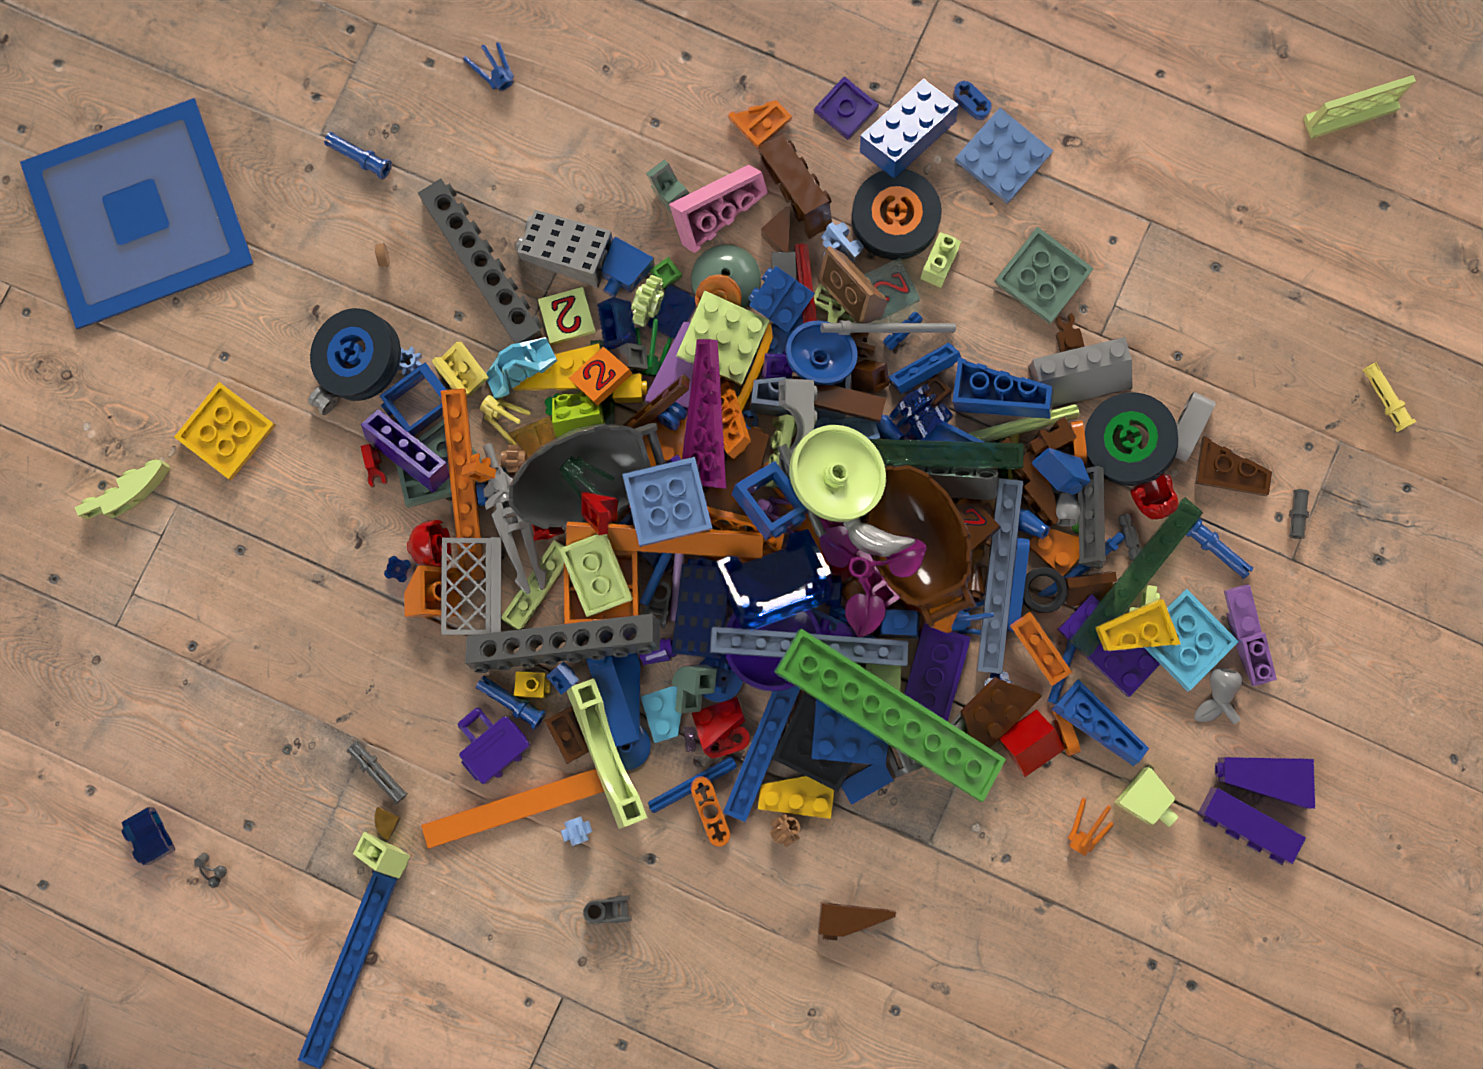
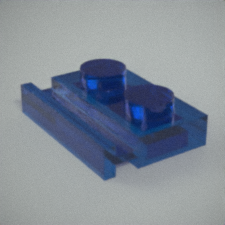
(674, 310)

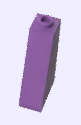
(671, 370)

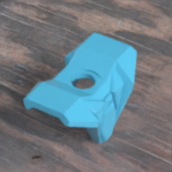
(517, 363)

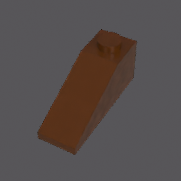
(847, 919)

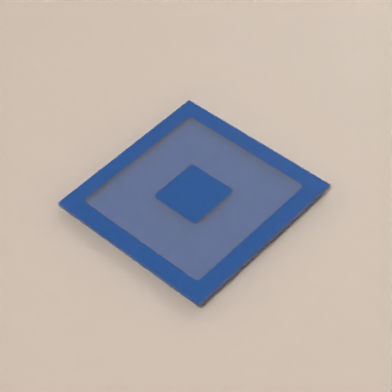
(136, 213)

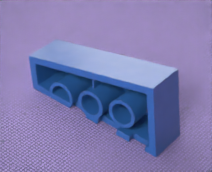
(999, 393)

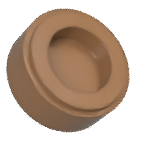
(382, 255)

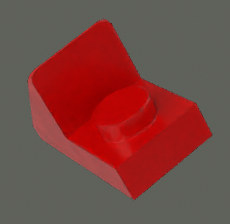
(599, 511)

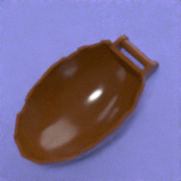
(923, 510)

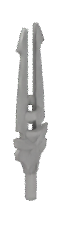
(498, 494)

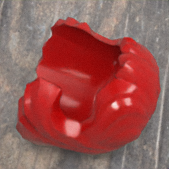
(1156, 498)

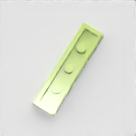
(525, 605)

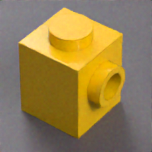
(631, 390)
(532, 685)

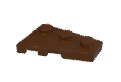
(1227, 470)

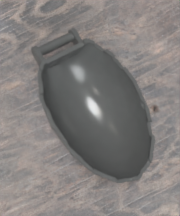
(547, 499)

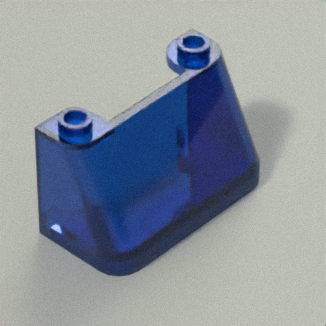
(777, 582)

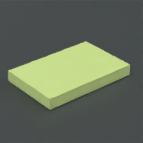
(595, 574)

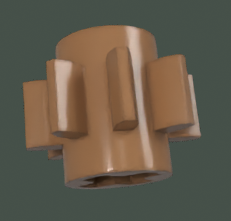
(513, 458)
(785, 830)

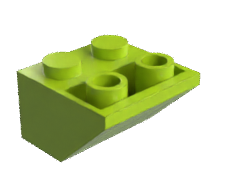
(574, 412)

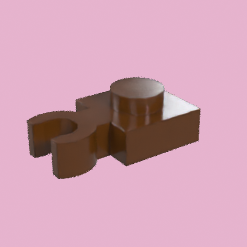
(1069, 337)

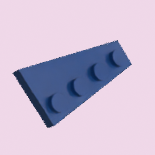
(1096, 720)

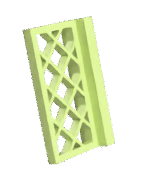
(1357, 107)

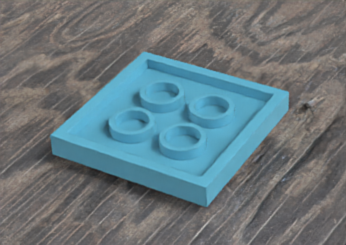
(1201, 638)

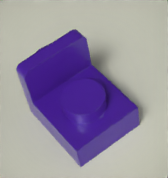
(776, 366)

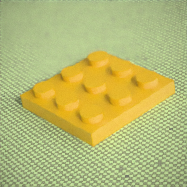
(225, 431)

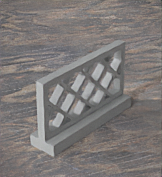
(492, 590)

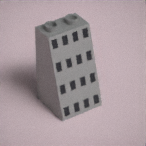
(565, 247)

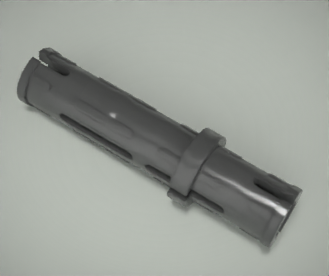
(356, 750)

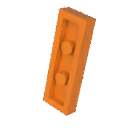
(1041, 648)

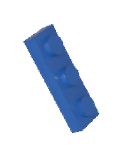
(925, 368)

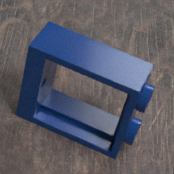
(405, 385)
(742, 494)

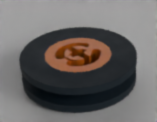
(892, 239)

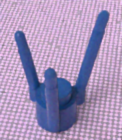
(501, 77)
(963, 620)

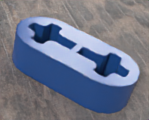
(972, 100)

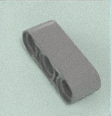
(1191, 423)

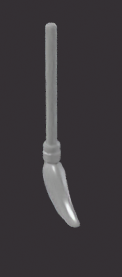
(875, 541)

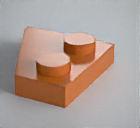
(761, 122)
(1057, 550)

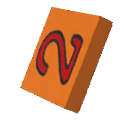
(600, 376)

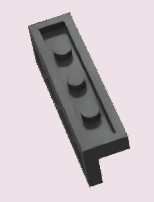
(1092, 520)

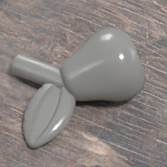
(1067, 508)
(1224, 686)

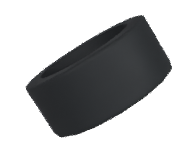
(1061, 589)

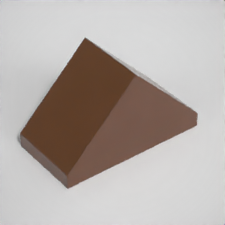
(777, 231)

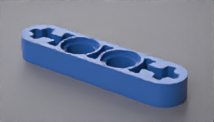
(1018, 581)

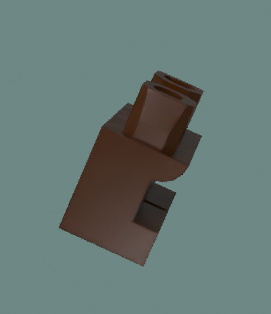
(1059, 438)

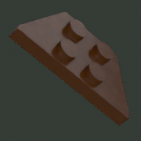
(996, 710)

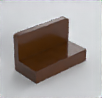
(1091, 584)

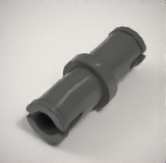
(1299, 514)

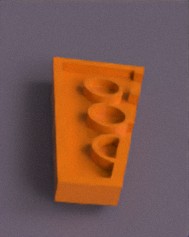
(734, 427)

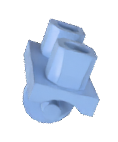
(836, 238)

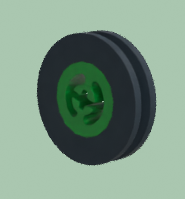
(1120, 413)

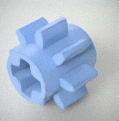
(414, 359)
(576, 831)

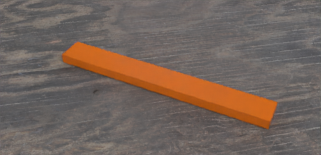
(462, 488)
(703, 543)
(512, 808)

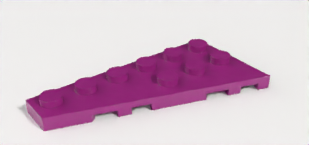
(704, 416)

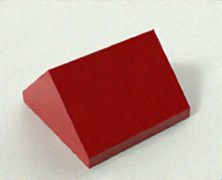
(1031, 742)

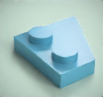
(661, 713)

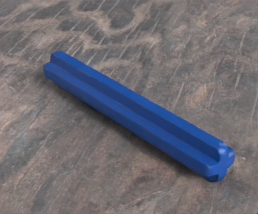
(685, 788)

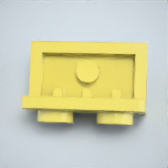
(460, 369)

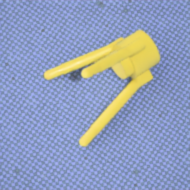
(495, 408)

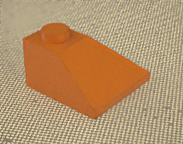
(423, 592)

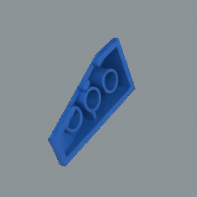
(620, 690)

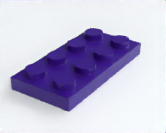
(1124, 667)
(937, 669)

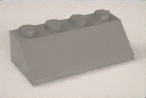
(1085, 371)

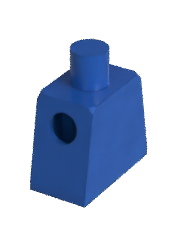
(625, 267)
(899, 625)

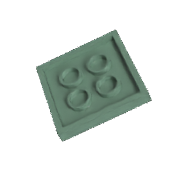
(1043, 275)

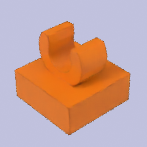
(479, 471)

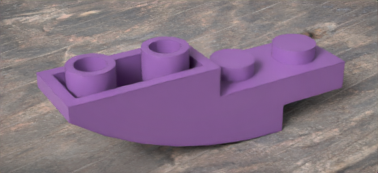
(1252, 641)

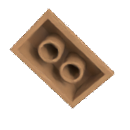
(851, 287)

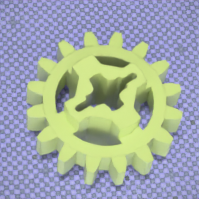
(647, 300)

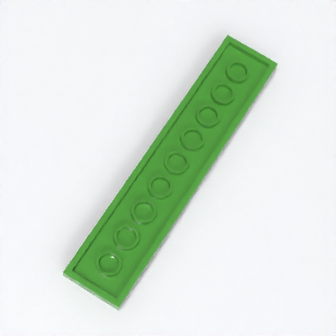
(890, 715)

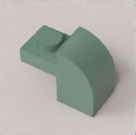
(666, 184)
(691, 684)

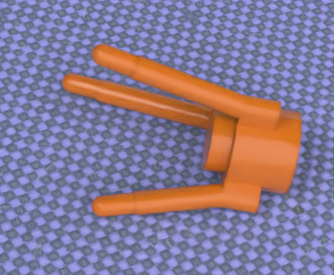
(1084, 842)

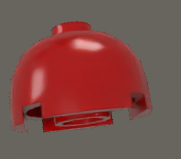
(426, 543)

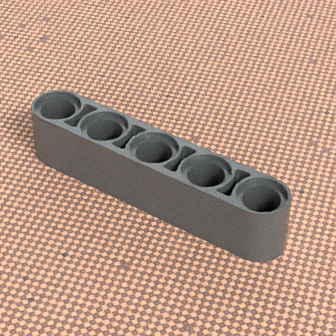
(964, 482)

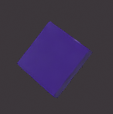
(846, 108)

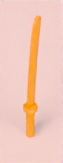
(756, 367)

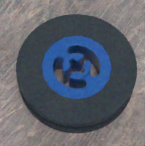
(373, 365)

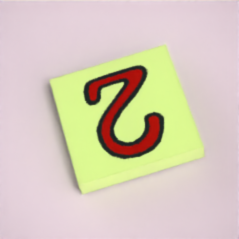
(566, 316)

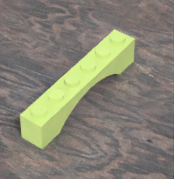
(594, 725)

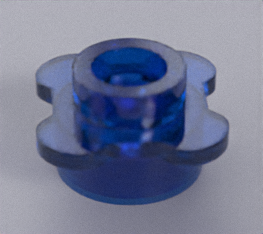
(393, 563)

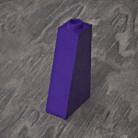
(1276, 778)

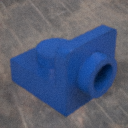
(562, 677)

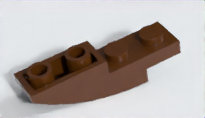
(1036, 489)

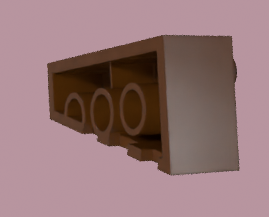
(797, 184)

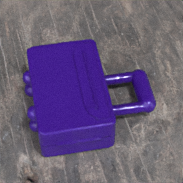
(493, 749)

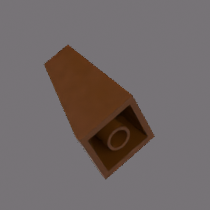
(738, 469)

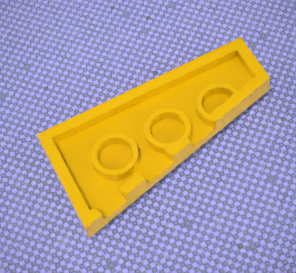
(557, 375)

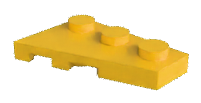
(1139, 628)
(798, 797)

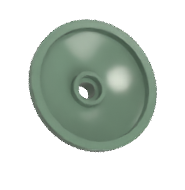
(729, 258)

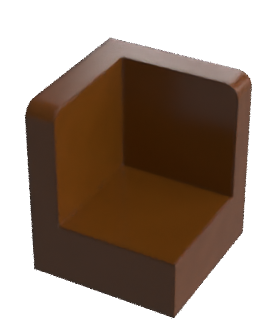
(870, 376)

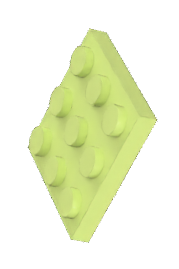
(734, 328)

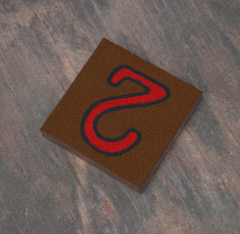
(978, 522)

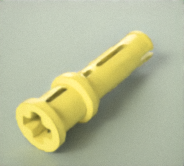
(1394, 407)

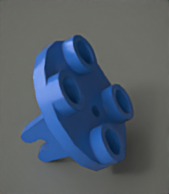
(723, 689)

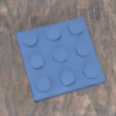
(1003, 155)
(667, 501)

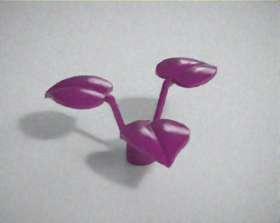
(863, 611)

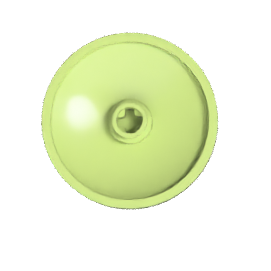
(837, 473)

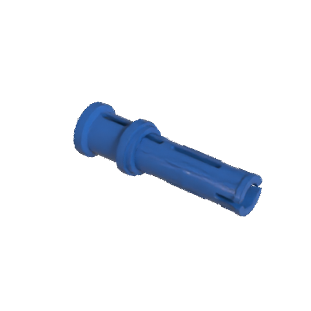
(366, 159)
(1210, 541)
(519, 707)

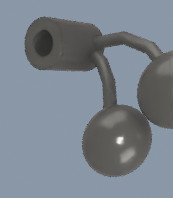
(219, 871)

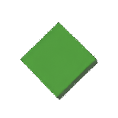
(667, 271)

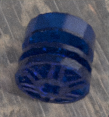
(919, 413)

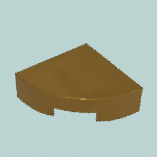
(385, 822)

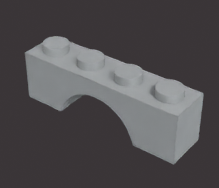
(798, 399)

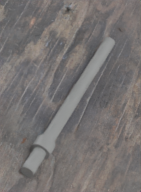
(847, 327)

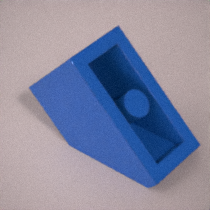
(1062, 470)

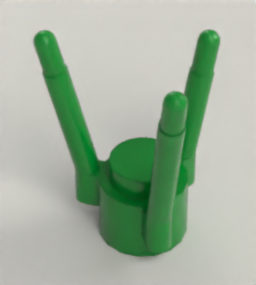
(652, 361)

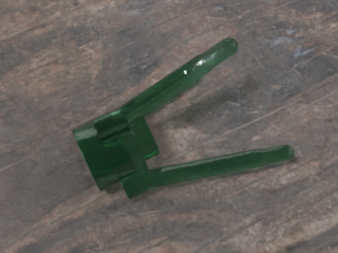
(573, 470)

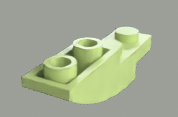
(133, 488)

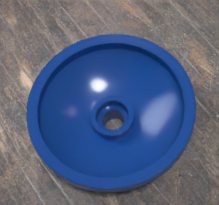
(835, 352)

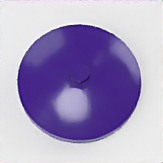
(759, 670)

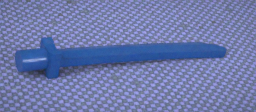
(1110, 545)

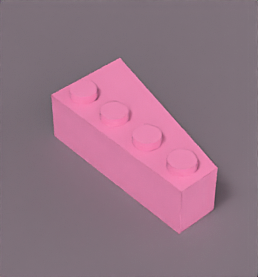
(716, 205)

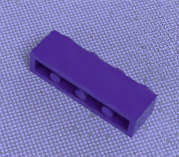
(405, 450)
(1252, 826)

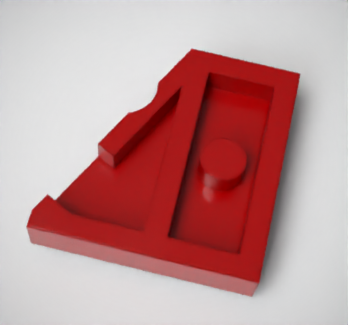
(717, 722)

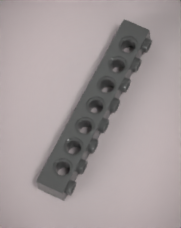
(439, 194)
(574, 634)

